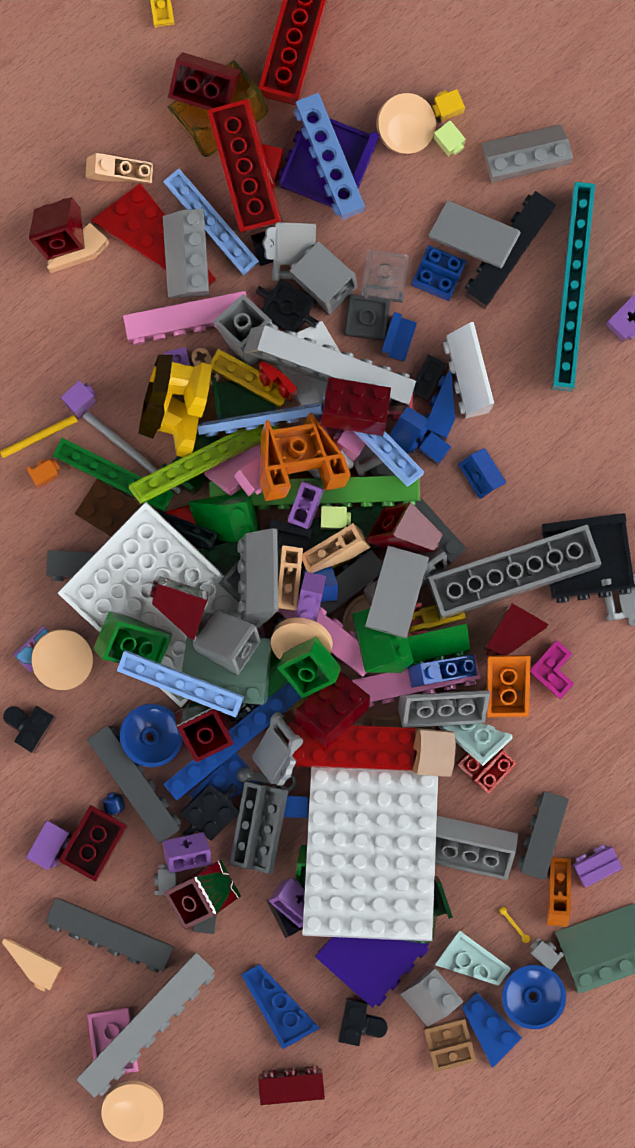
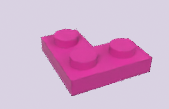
(547, 670)

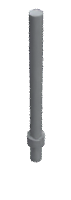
(125, 446)

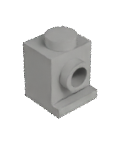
(164, 879)
(545, 953)

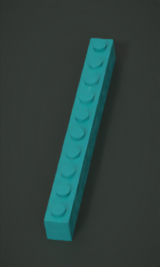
(573, 287)

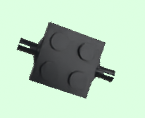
(288, 306)
(210, 811)

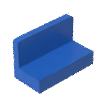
(398, 337)
(482, 473)

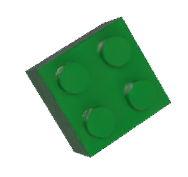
(309, 667)

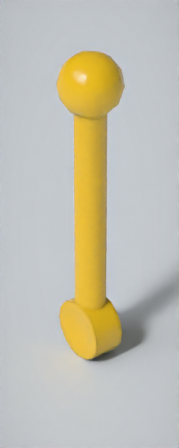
(503, 911)

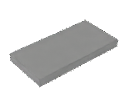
(474, 234)
(397, 592)

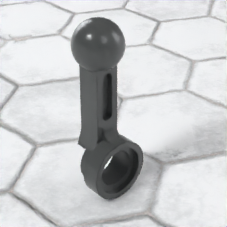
(246, 774)

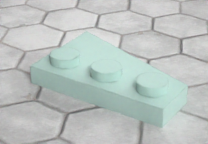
(479, 740)
(471, 959)

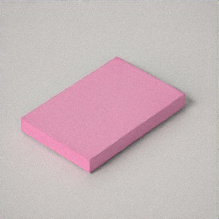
(224, 473)
(105, 1027)

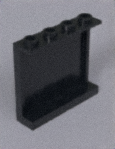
(613, 549)

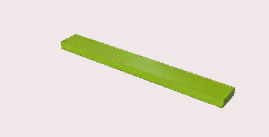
(196, 463)

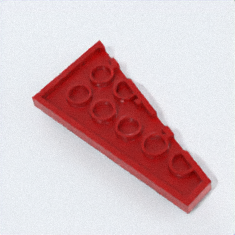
(138, 224)

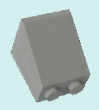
(324, 277)
(236, 324)
(227, 641)
(431, 997)

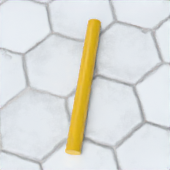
(39, 436)

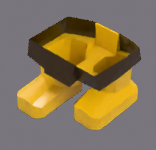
(169, 414)

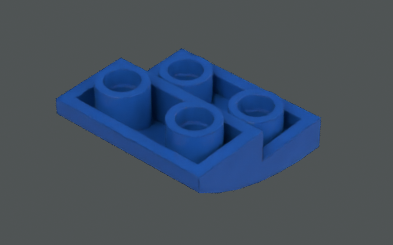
(438, 273)

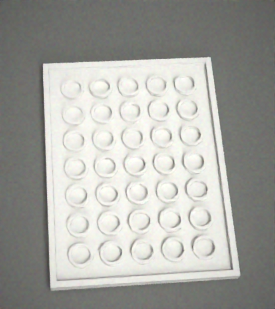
(123, 573)
(370, 854)

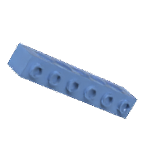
(314, 106)

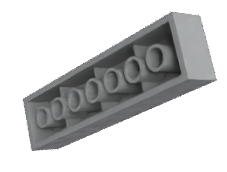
(324, 362)
(513, 572)
(145, 1024)

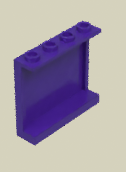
(301, 172)
(370, 964)

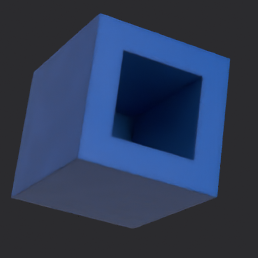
(433, 448)
(297, 807)

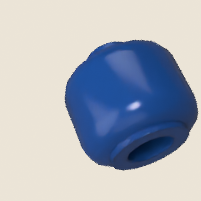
(113, 803)

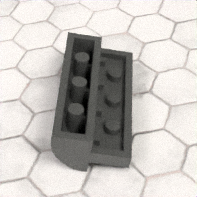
(258, 827)

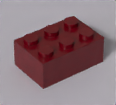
(203, 82)
(355, 406)
(332, 710)
(93, 843)
(291, 1085)

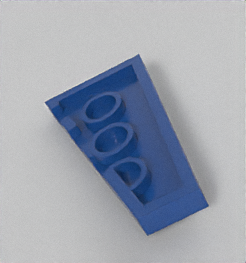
(282, 1013)

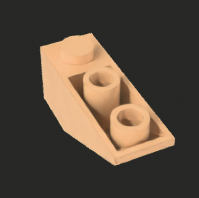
(118, 169)
(94, 244)

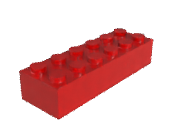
(291, 49)
(245, 165)
(359, 749)

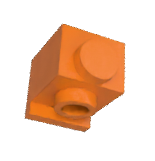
(44, 472)

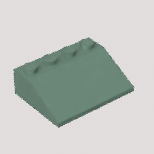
(250, 683)
(600, 948)

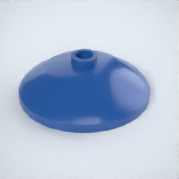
(159, 723)
(535, 1012)

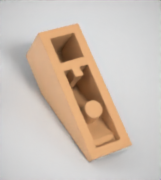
(336, 549)
(289, 576)
(35, 966)

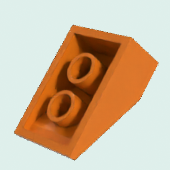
(508, 685)

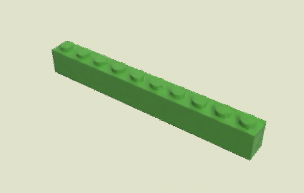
(357, 490)

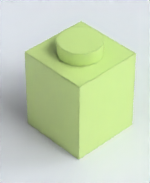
(449, 139)
(334, 518)

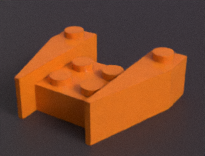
(296, 451)

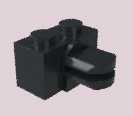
(31, 726)
(358, 1023)

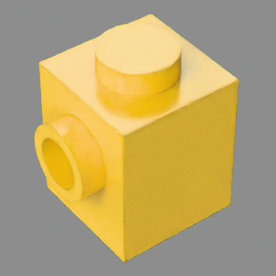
(448, 105)

